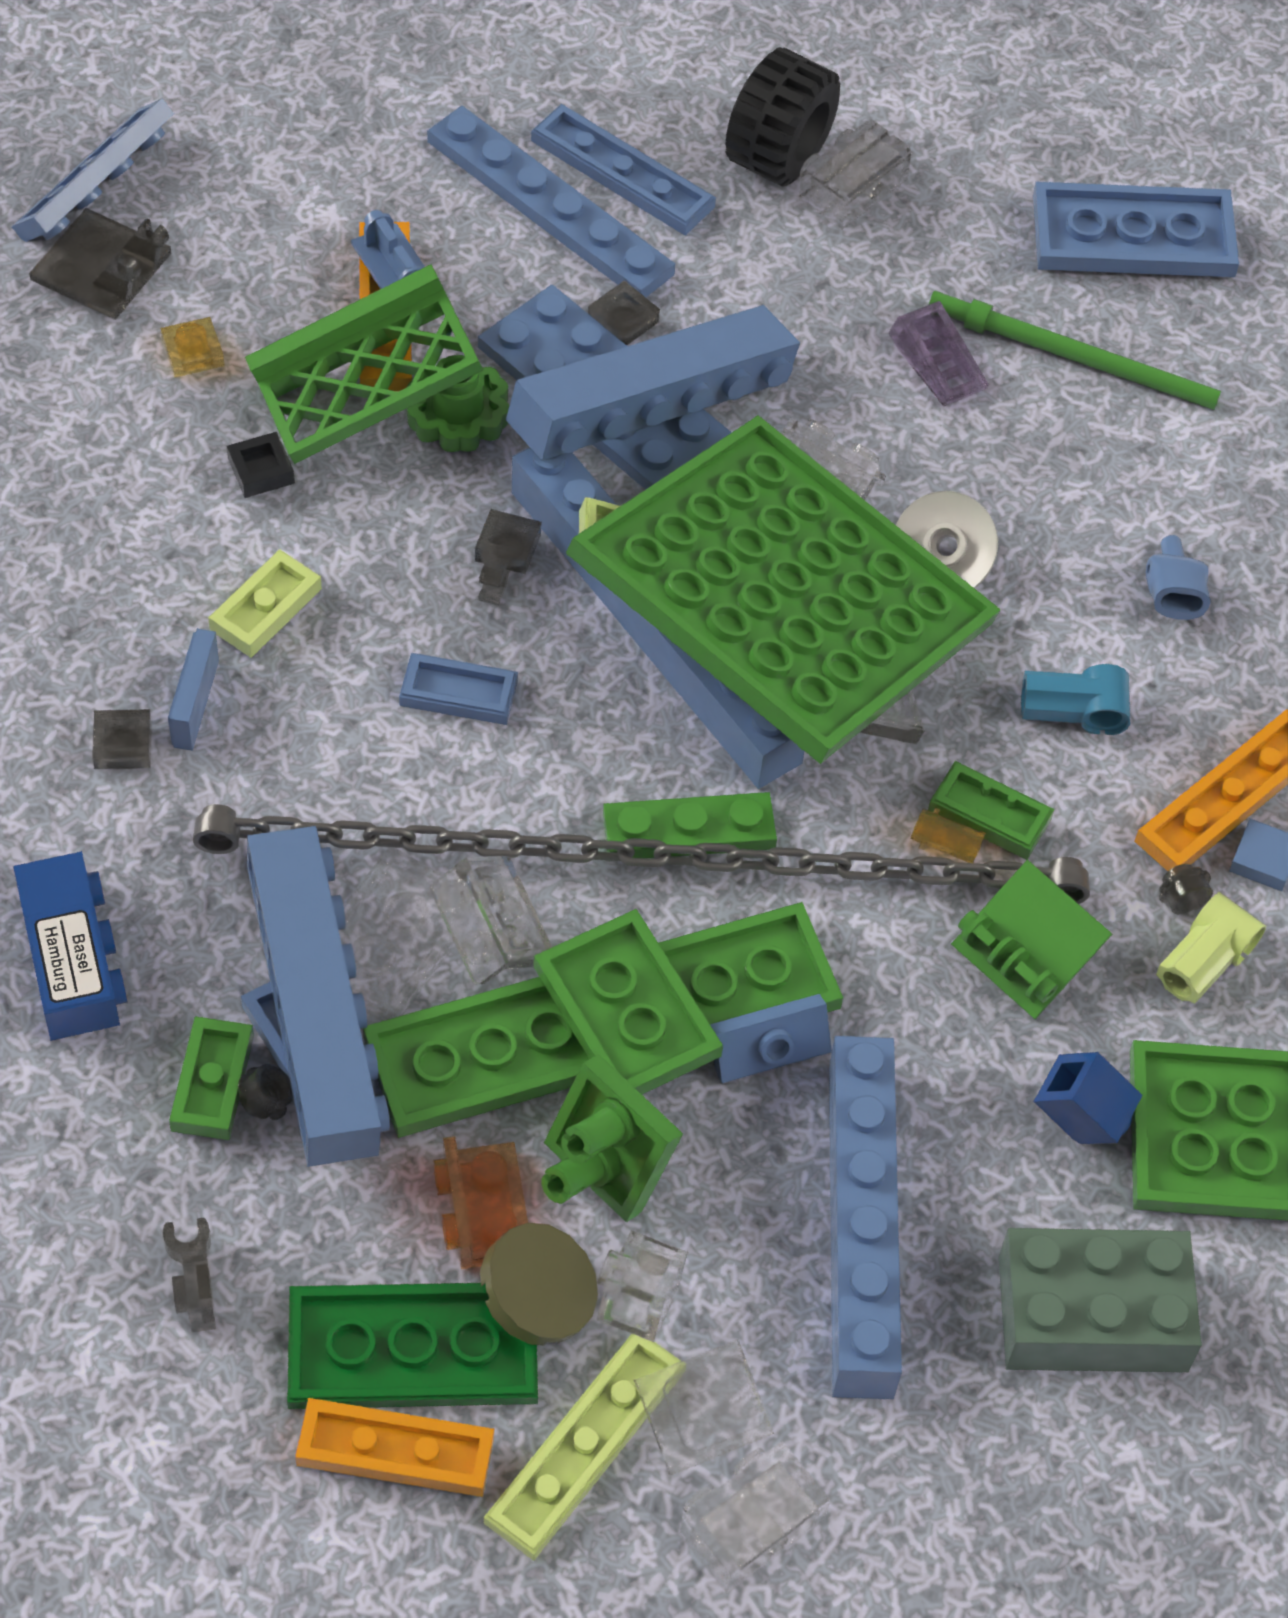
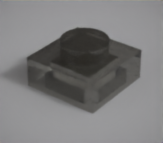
(625, 312)
(122, 739)

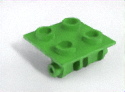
(1030, 939)

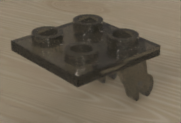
(102, 262)

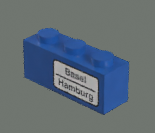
(70, 945)

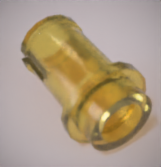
(947, 836)

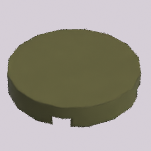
(539, 1284)

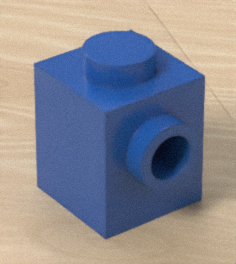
(1088, 1098)

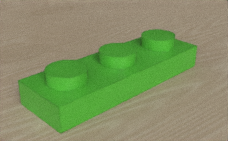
(720, 819)

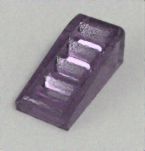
(907, 338)

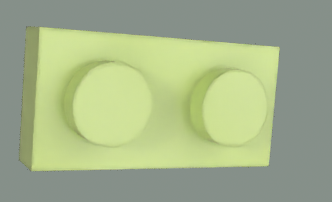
(265, 603)

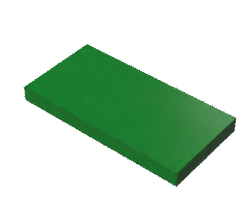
(404, 1348)

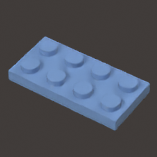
(1135, 229)

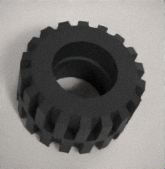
(782, 116)

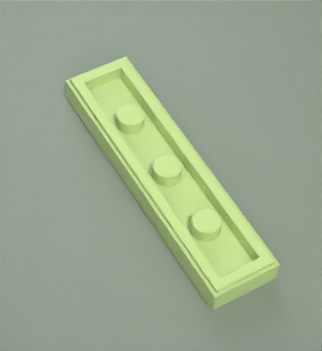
(577, 1450)

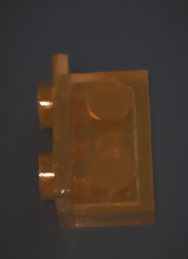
(483, 1197)

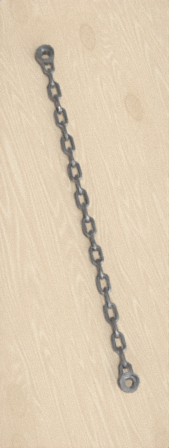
(219, 833)

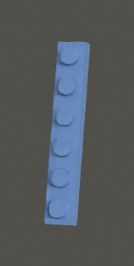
(550, 202)

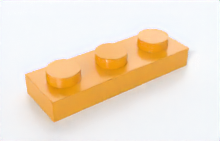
(395, 1447)

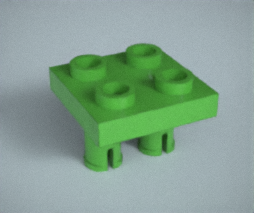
(608, 1142)

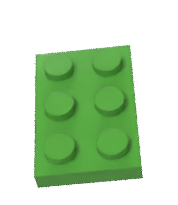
(628, 1003)

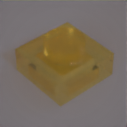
(192, 347)

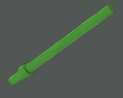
(980, 317)

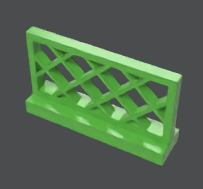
(351, 337)

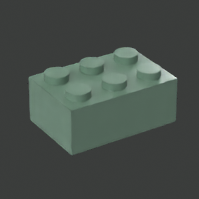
(1099, 1300)

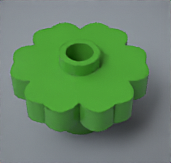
(462, 412)

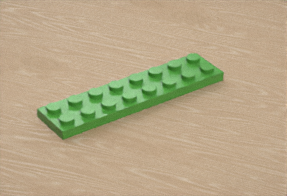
(519, 1046)

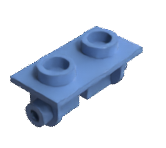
(385, 250)

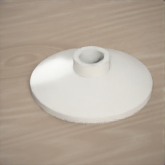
(955, 516)

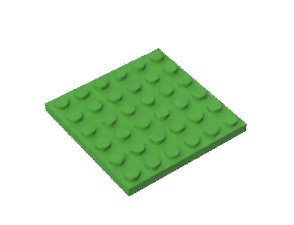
(784, 586)

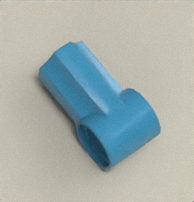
(1094, 698)

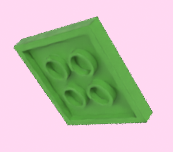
(1210, 1130)

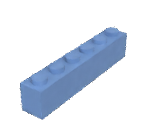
(651, 382)
(314, 996)
(864, 1219)

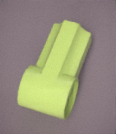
(1213, 944)

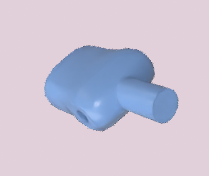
(1177, 582)

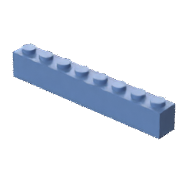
(553, 495)

